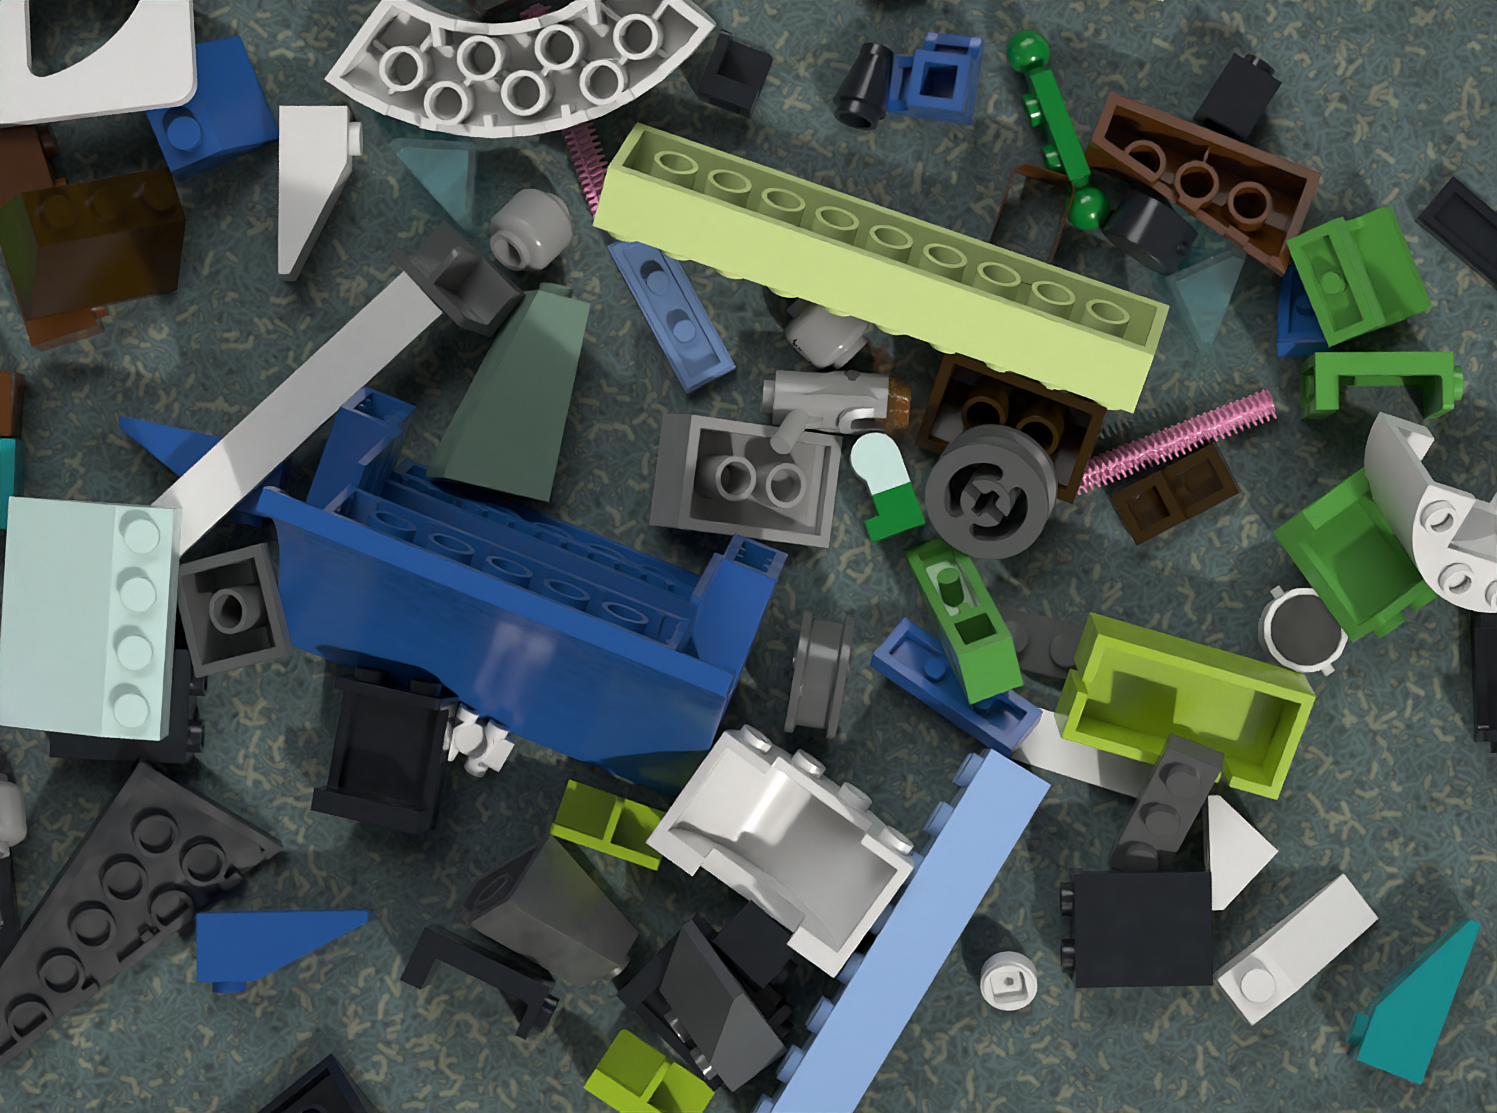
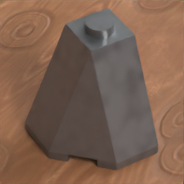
(550, 914)

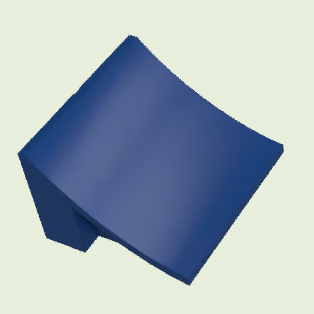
(514, 606)

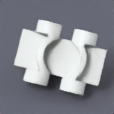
(481, 741)

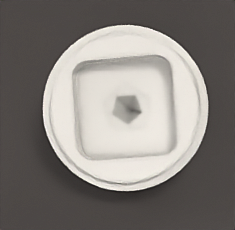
(1008, 980)

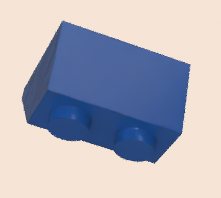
(221, 119)

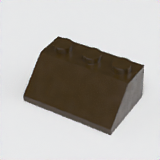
(93, 242)
(976, 395)

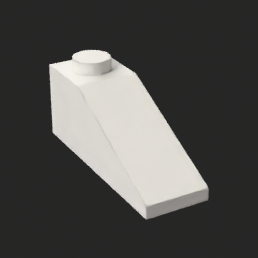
(313, 170)
(1294, 950)

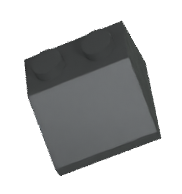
(232, 611)
(716, 1013)

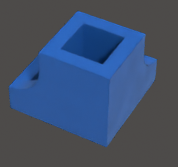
(938, 80)

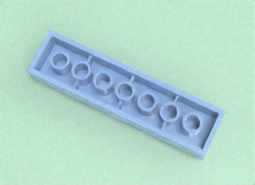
(908, 939)

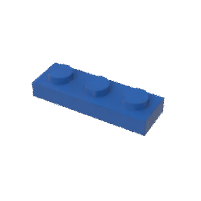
(922, 668)

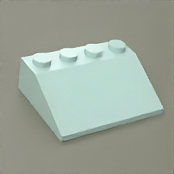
(89, 617)

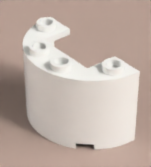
(1439, 526)
(787, 843)

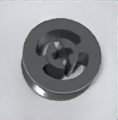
(973, 518)
(819, 673)

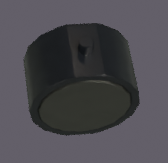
(1150, 232)

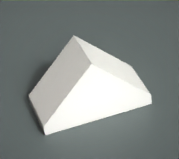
(1231, 850)

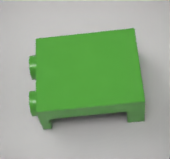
(1359, 275)
(1327, 371)
(1354, 559)

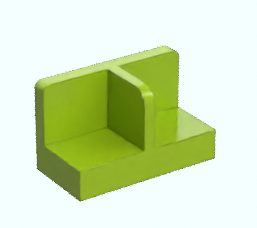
(608, 824)
(644, 1080)

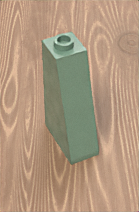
(518, 402)

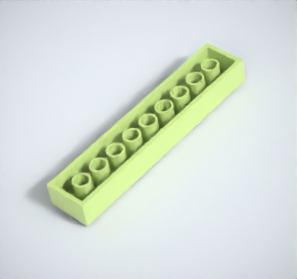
(881, 267)

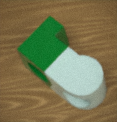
(880, 466)

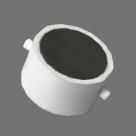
(1300, 632)

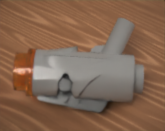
(833, 403)

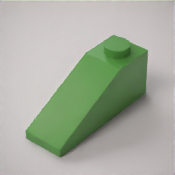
(965, 620)

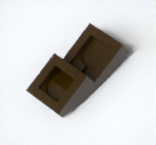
(1176, 493)

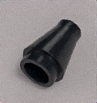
(864, 92)

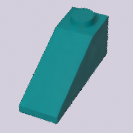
(1409, 1013)

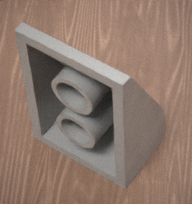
(731, 481)

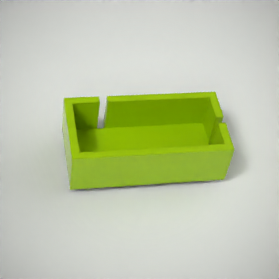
(1148, 684)

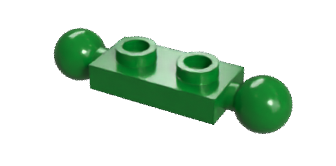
(1044, 106)

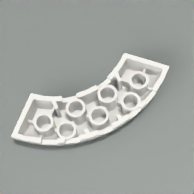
(517, 74)

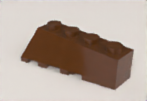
(1218, 180)

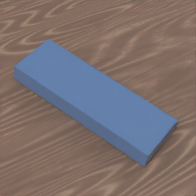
(673, 314)

